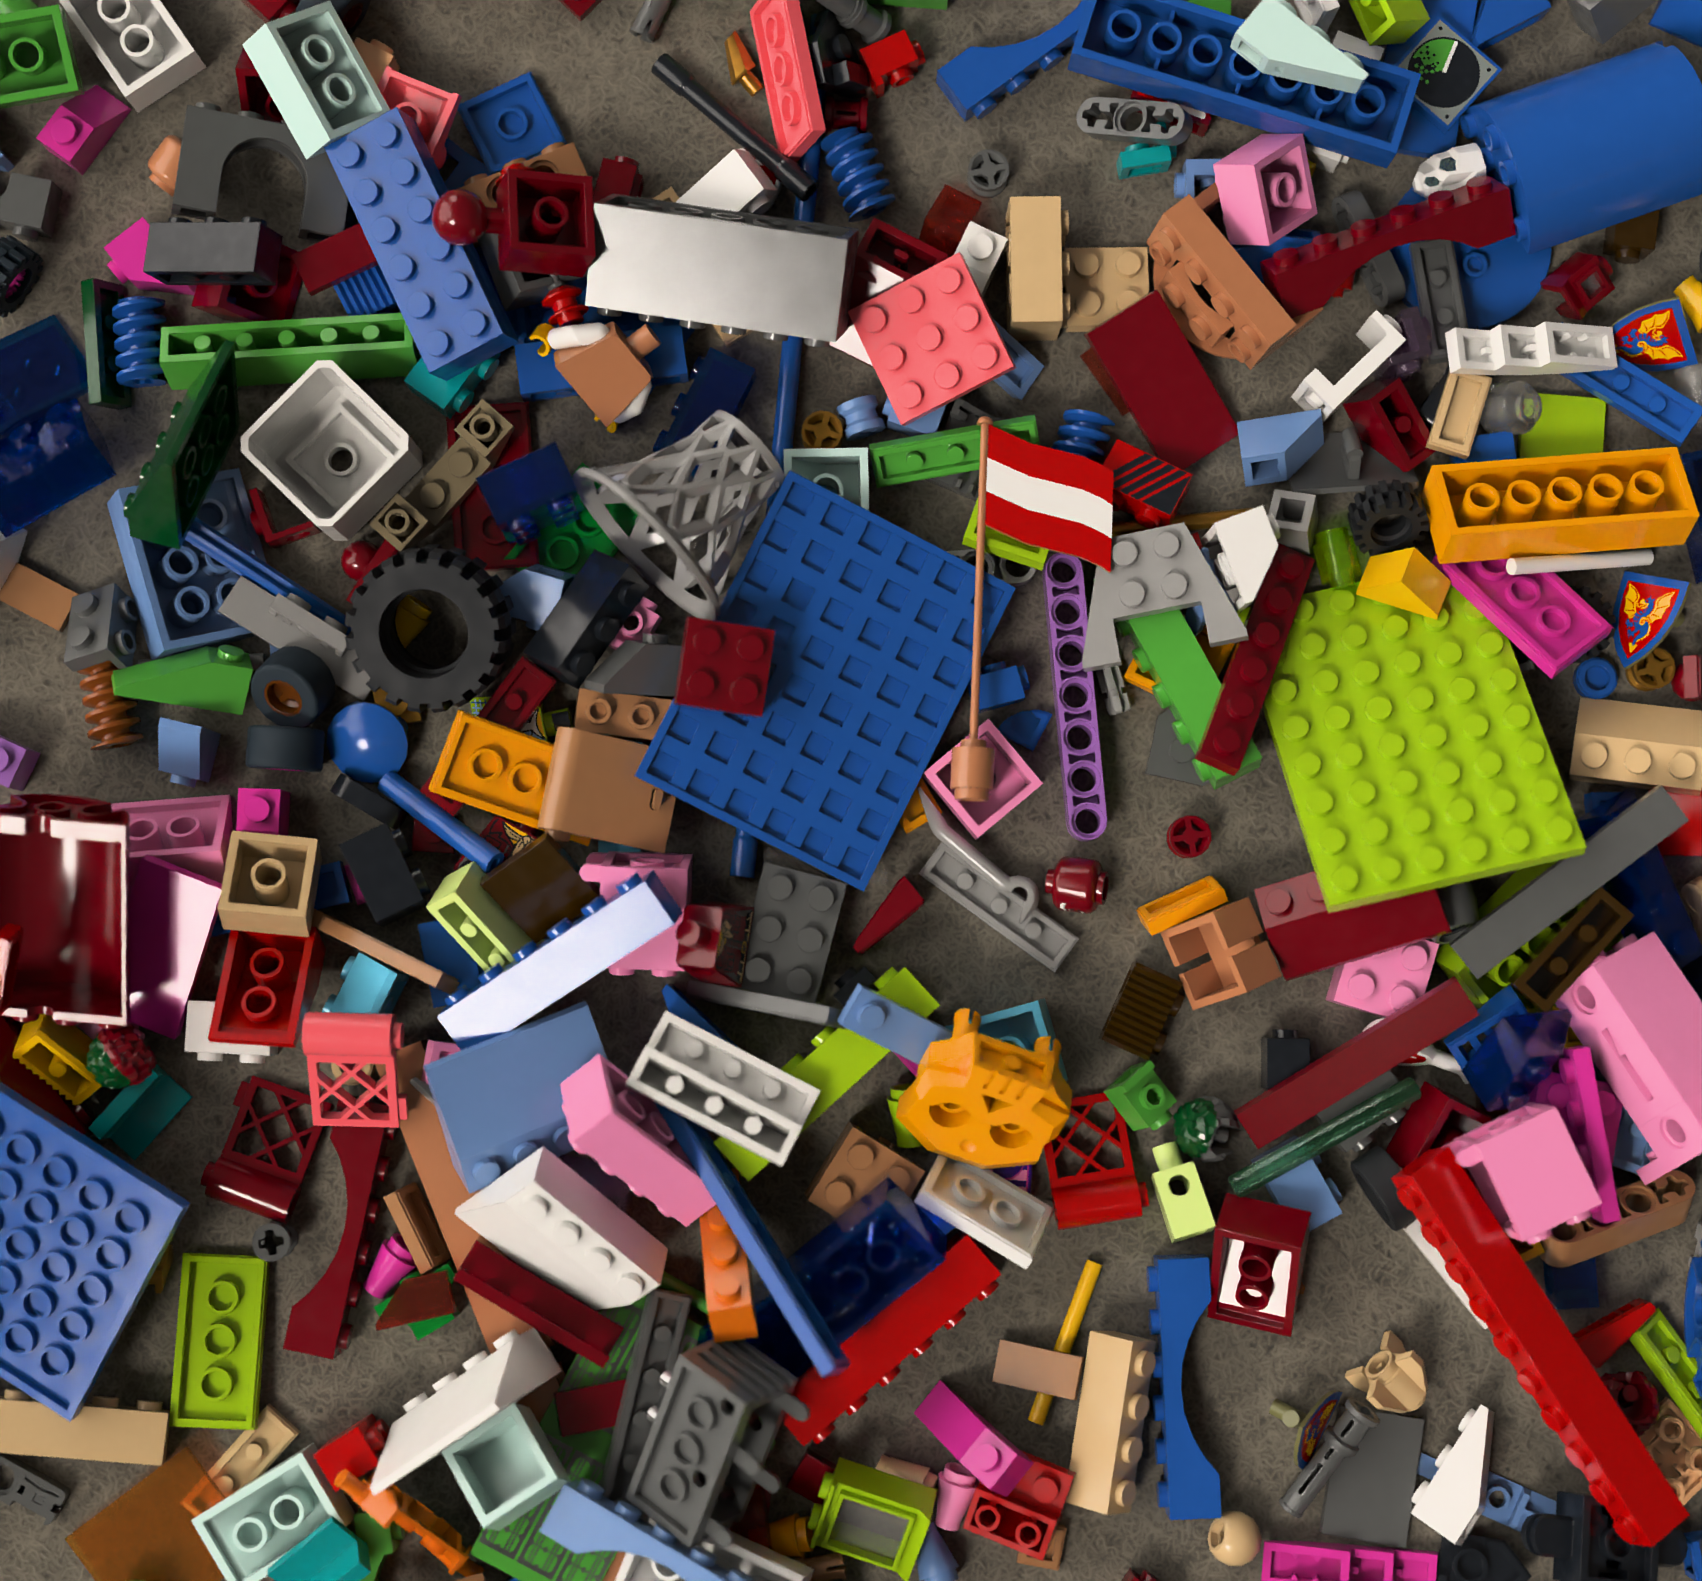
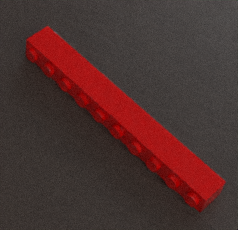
(1539, 1347)

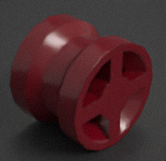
(1196, 836)

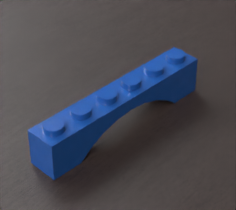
(986, 73)
(1181, 1296)

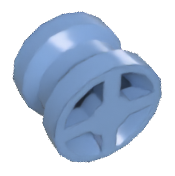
(860, 417)

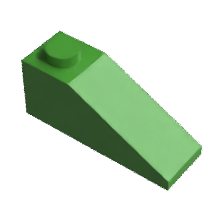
(196, 678)

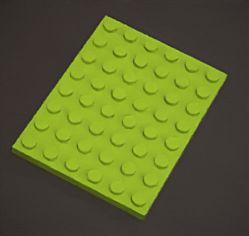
(1411, 749)

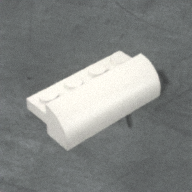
(723, 1088)

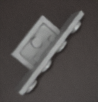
(289, 623)

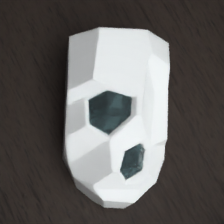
(1449, 170)

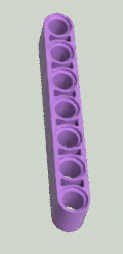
(1067, 717)

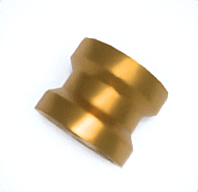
(824, 426)
(1658, 665)

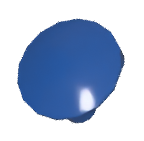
(367, 741)

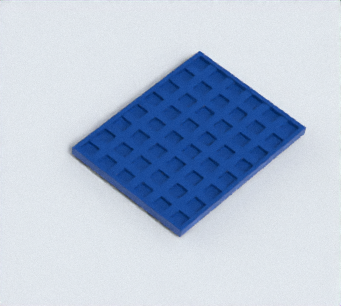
(856, 687)

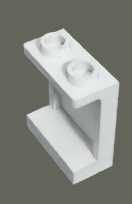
(1382, 337)

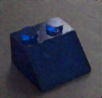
(1517, 1058)

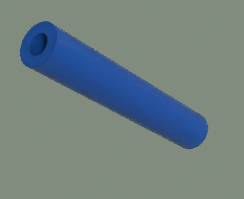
(440, 821)

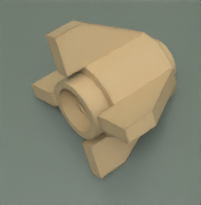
(1392, 1377)

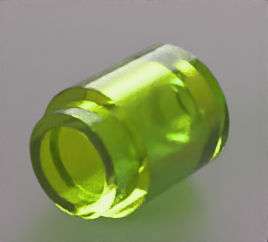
(1337, 558)

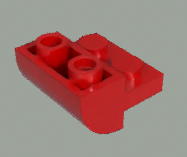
(1028, 1514)

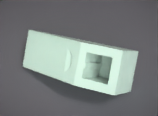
(1290, 49)

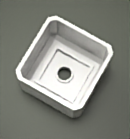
(311, 424)

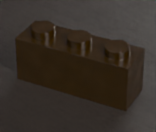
(1570, 949)

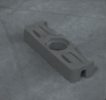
(33, 1489)

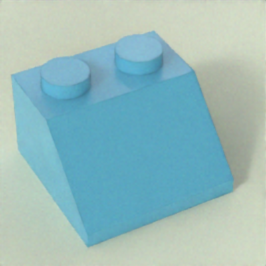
(367, 987)

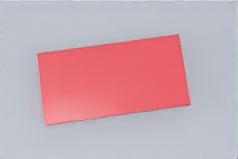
(788, 75)

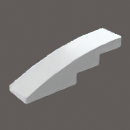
(1531, 350)

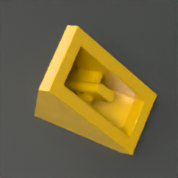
(1405, 581)

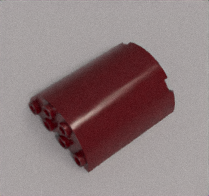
(71, 893)

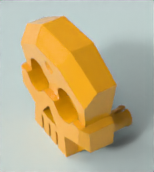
(986, 1098)

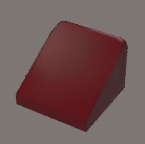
(809, 1475)

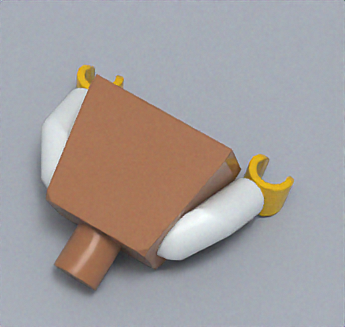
(603, 366)

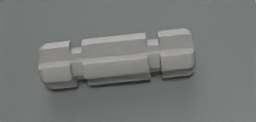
(1111, 683)

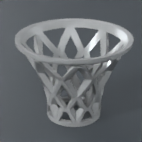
(721, 510)

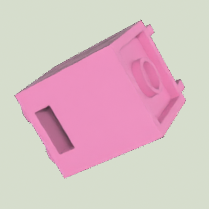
(675, 874)
(1527, 1171)

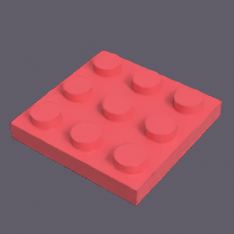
(931, 339)

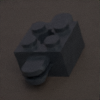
(1590, 1549)

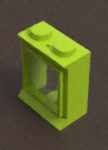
(872, 1516)

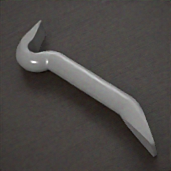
(978, 860)

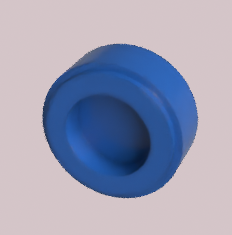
(1595, 678)

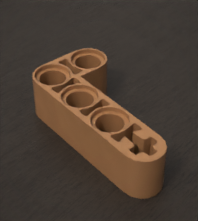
(1642, 1214)

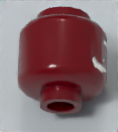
(1077, 884)

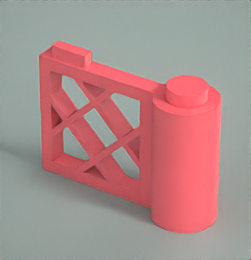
(351, 1043)

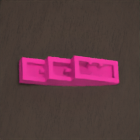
(1344, 1562)

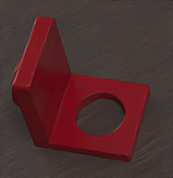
(264, 523)

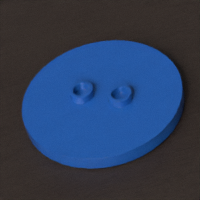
(1493, 279)

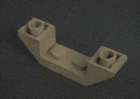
(448, 482)

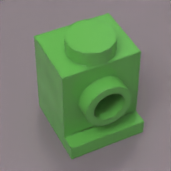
(1141, 1097)

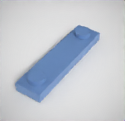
(890, 1024)

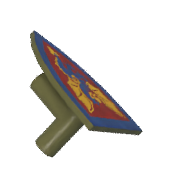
(1655, 337)
(1646, 613)
(1309, 1425)

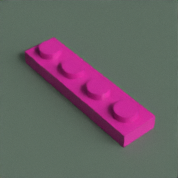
(1586, 1115)

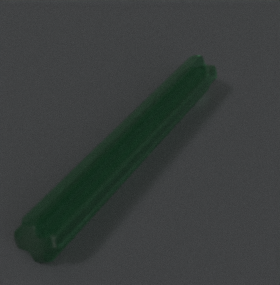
(1324, 1137)

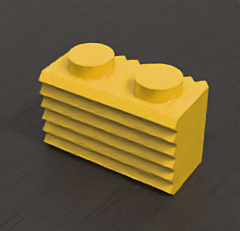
(57, 1056)

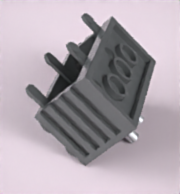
(712, 1439)

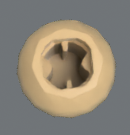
(1234, 1538)

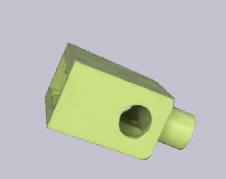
(1184, 1214)

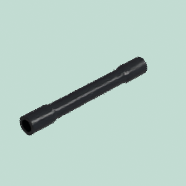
(783, 168)

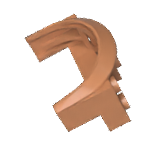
(1236, 292)

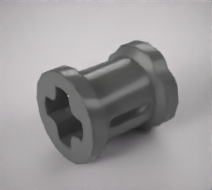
(269, 1252)

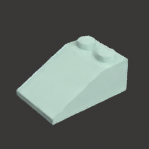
(270, 1516)

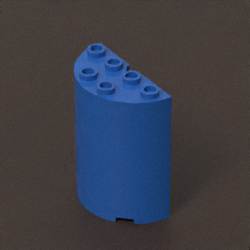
(1594, 144)

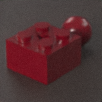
(539, 220)

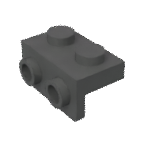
(101, 629)

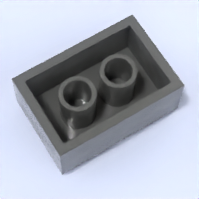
(791, 933)

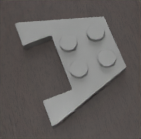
(1150, 576)

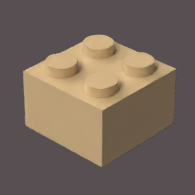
(270, 884)

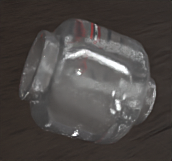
(1511, 408)

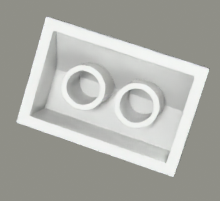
(1242, 552)

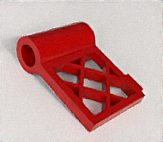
(1095, 1195)

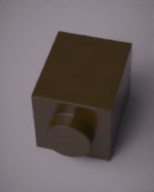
(1632, 238)

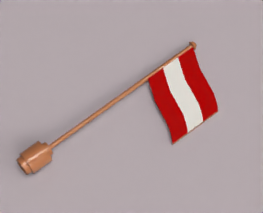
(1046, 503)

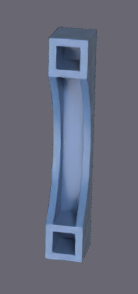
(591, 1522)

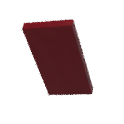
(1162, 382)
(472, 520)

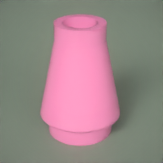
(954, 1495)

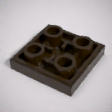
(539, 887)

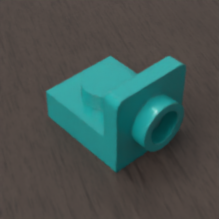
(1145, 160)

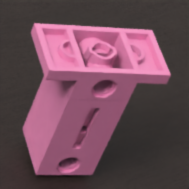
(1646, 1043)

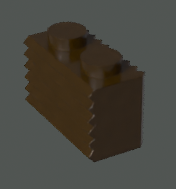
(1141, 1011)

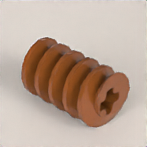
(110, 710)

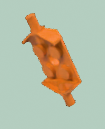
(411, 1515)

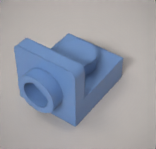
(1194, 173)

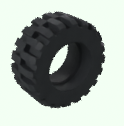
(388, 661)

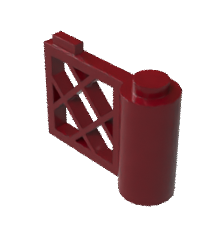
(254, 1183)

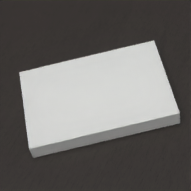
(986, 1208)

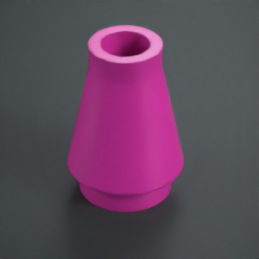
(389, 1267)

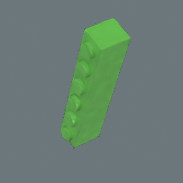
(287, 348)
(1183, 683)

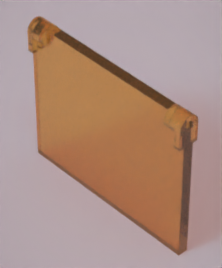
(151, 1529)

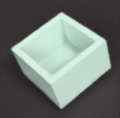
(506, 1467)

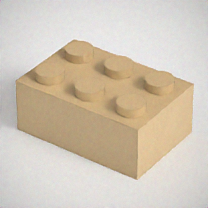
(1036, 267)

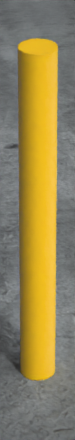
(1069, 1331)

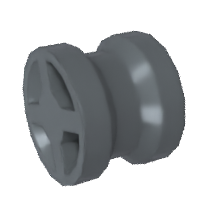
(987, 164)

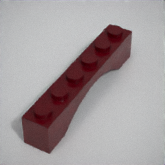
(1310, 274)
(320, 1318)

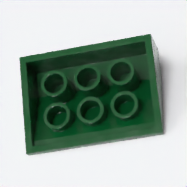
(187, 455)

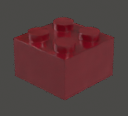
(724, 667)

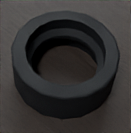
(1374, 1177)

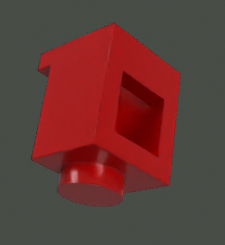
(891, 61)

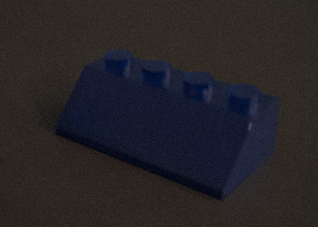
(1647, 889)

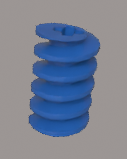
(856, 173)
(138, 341)
(1082, 433)

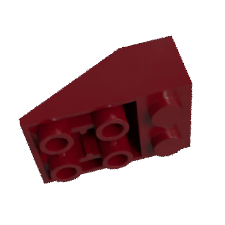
(882, 262)

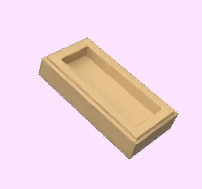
(1458, 414)

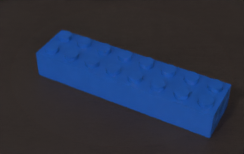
(1187, 59)

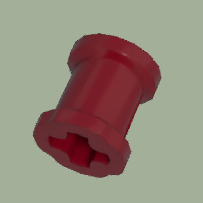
(838, 110)

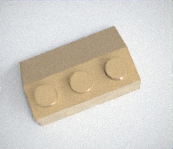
(1638, 746)

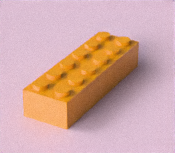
(1558, 505)

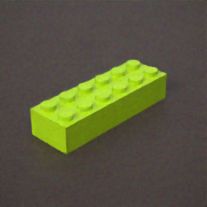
(837, 1061)

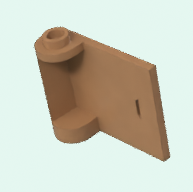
(597, 795)

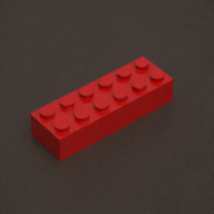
(893, 1335)

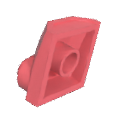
(428, 105)

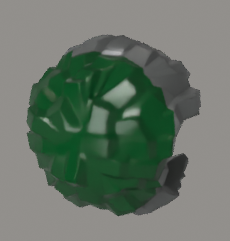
(1201, 1125)

